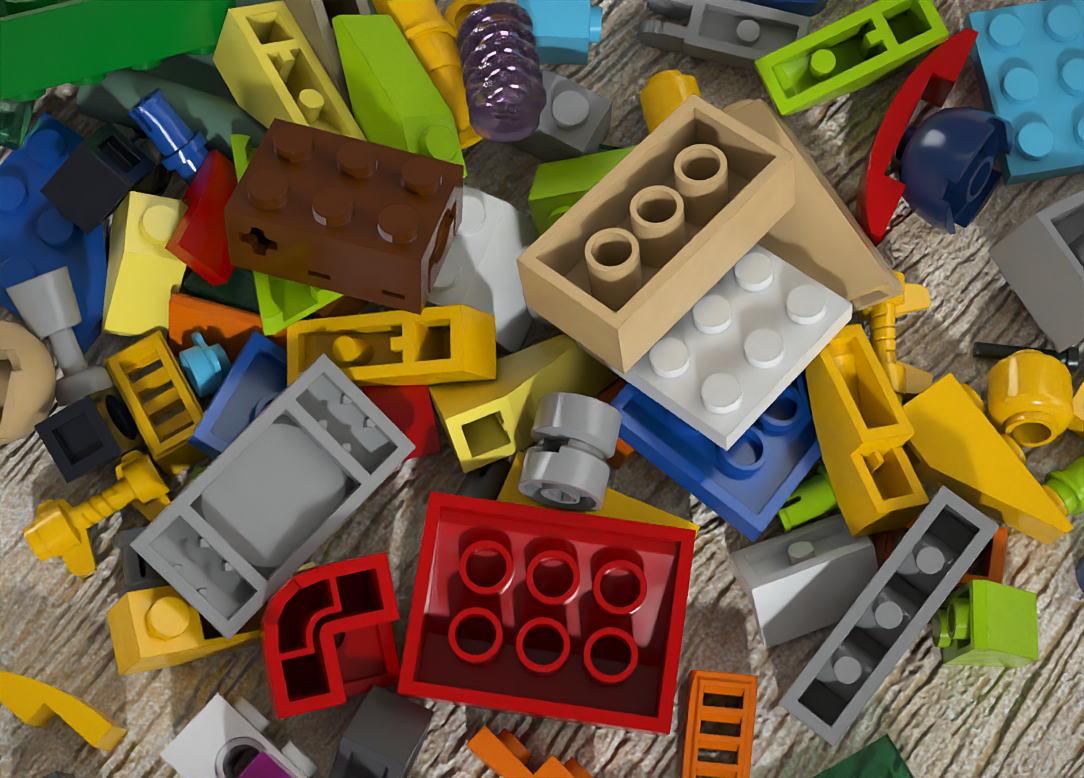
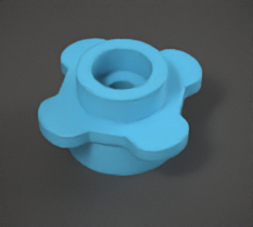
(204, 366)

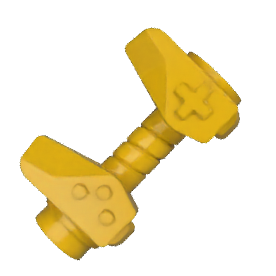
(904, 378)
(66, 529)

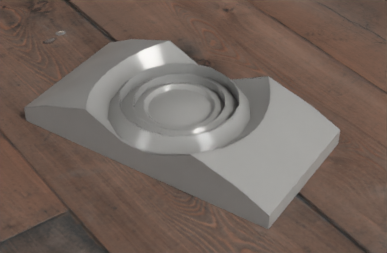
(273, 496)

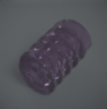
(501, 72)

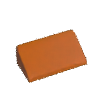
(216, 325)

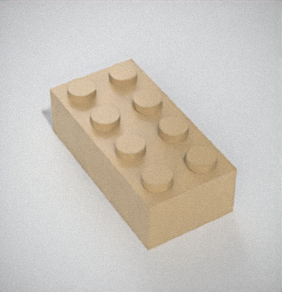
(658, 232)

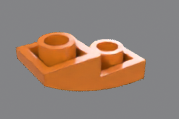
(508, 756)

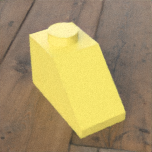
(139, 266)

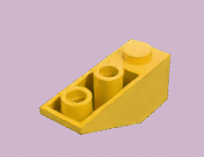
(986, 469)
(164, 630)

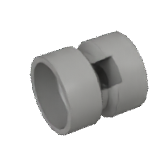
(572, 442)

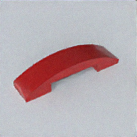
(929, 81)

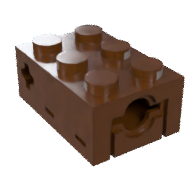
(345, 215)

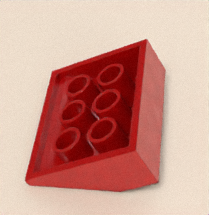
(548, 614)

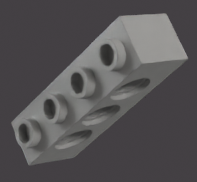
(888, 615)

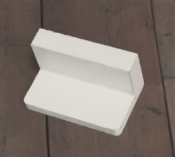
(804, 578)

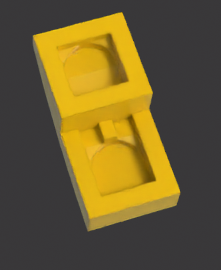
(39, 703)

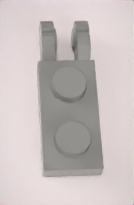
(722, 30)

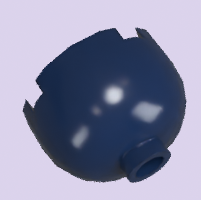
(951, 164)

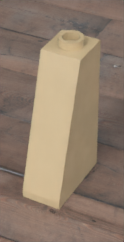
(819, 230)

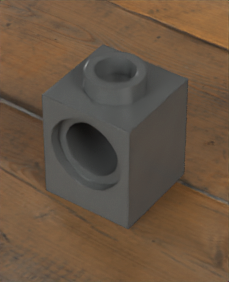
(382, 737)

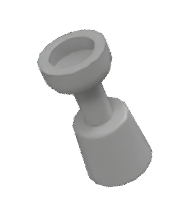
(51, 310)

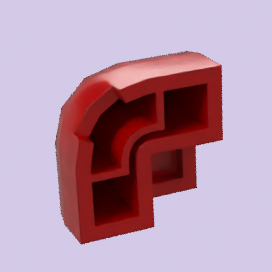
(330, 635)

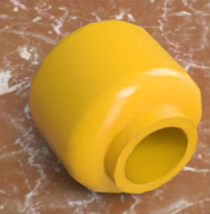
(1030, 397)

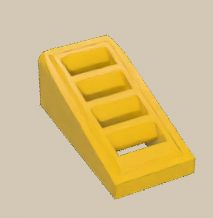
(169, 439)

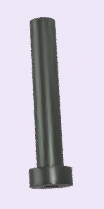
(1069, 357)

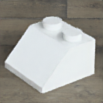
(484, 268)

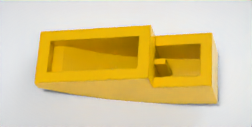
(863, 436)

